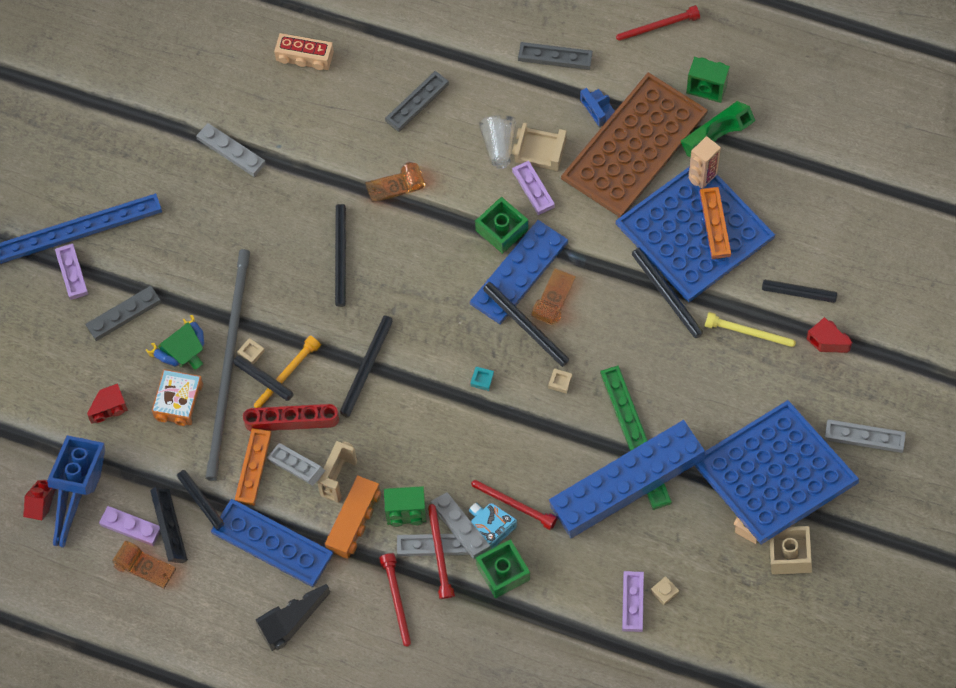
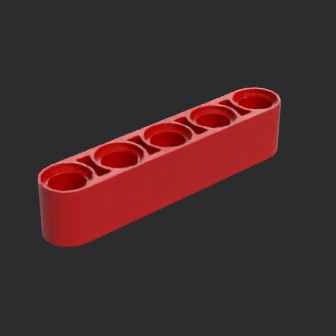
(284, 412)

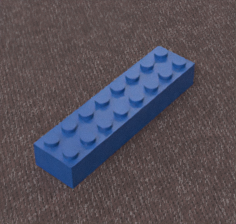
(627, 479)

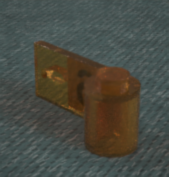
(407, 181)
(549, 306)
(133, 560)

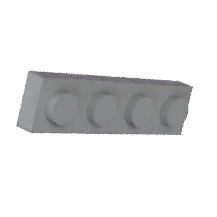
(231, 149)
(865, 436)
(296, 464)
(460, 525)
(424, 545)

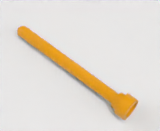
(310, 345)

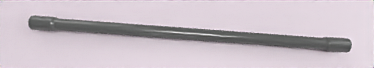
(213, 463)

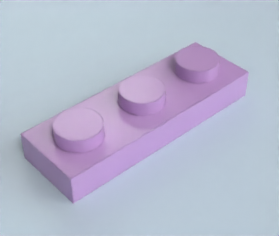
(533, 187)
(71, 271)
(130, 526)
(632, 601)

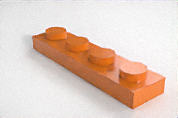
(715, 223)
(253, 466)

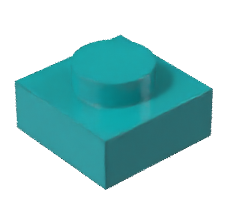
(482, 378)

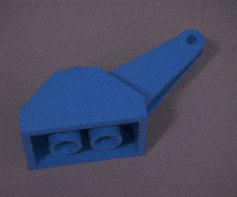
(74, 471)

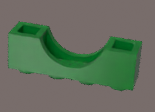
(734, 118)

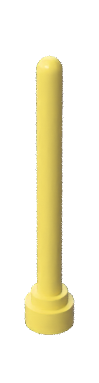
(714, 321)

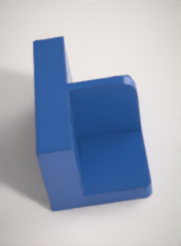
(597, 105)

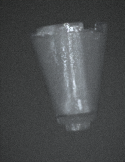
(499, 139)

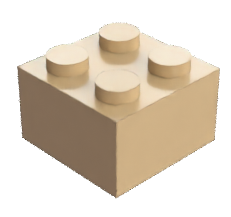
(791, 551)

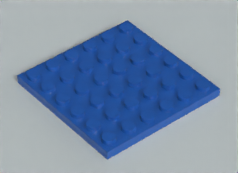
(675, 239)
(775, 472)

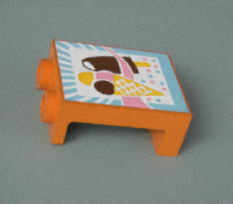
(176, 397)

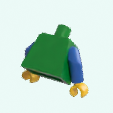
(181, 346)

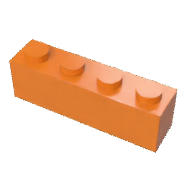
(352, 517)

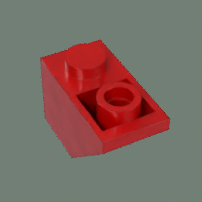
(828, 338)
(106, 404)
(38, 500)

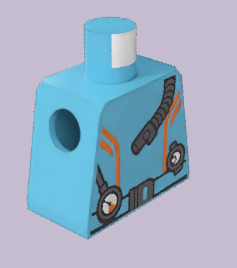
(492, 523)

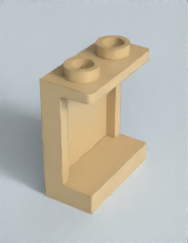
(539, 147)
(327, 484)

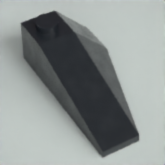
(281, 624)

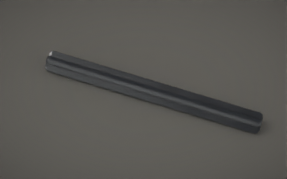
(340, 255)
(667, 293)
(526, 324)
(366, 366)

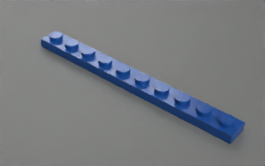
(79, 228)

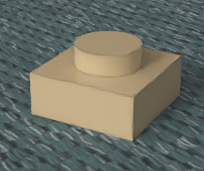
(251, 351)
(560, 381)
(664, 590)

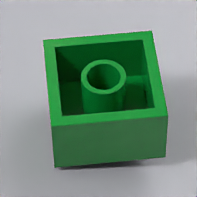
(707, 79)
(502, 225)
(405, 506)
(502, 568)

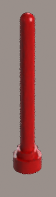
(690, 14)
(547, 520)
(388, 562)
(445, 589)

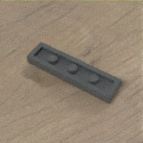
(555, 55)
(417, 101)
(123, 313)

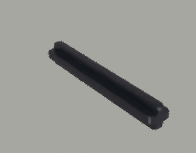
(800, 291)
(263, 378)
(200, 499)

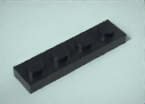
(168, 525)

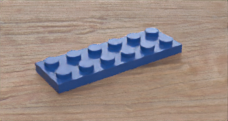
(521, 269)
(273, 543)

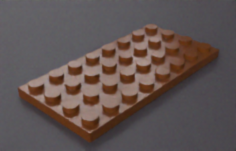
(634, 145)

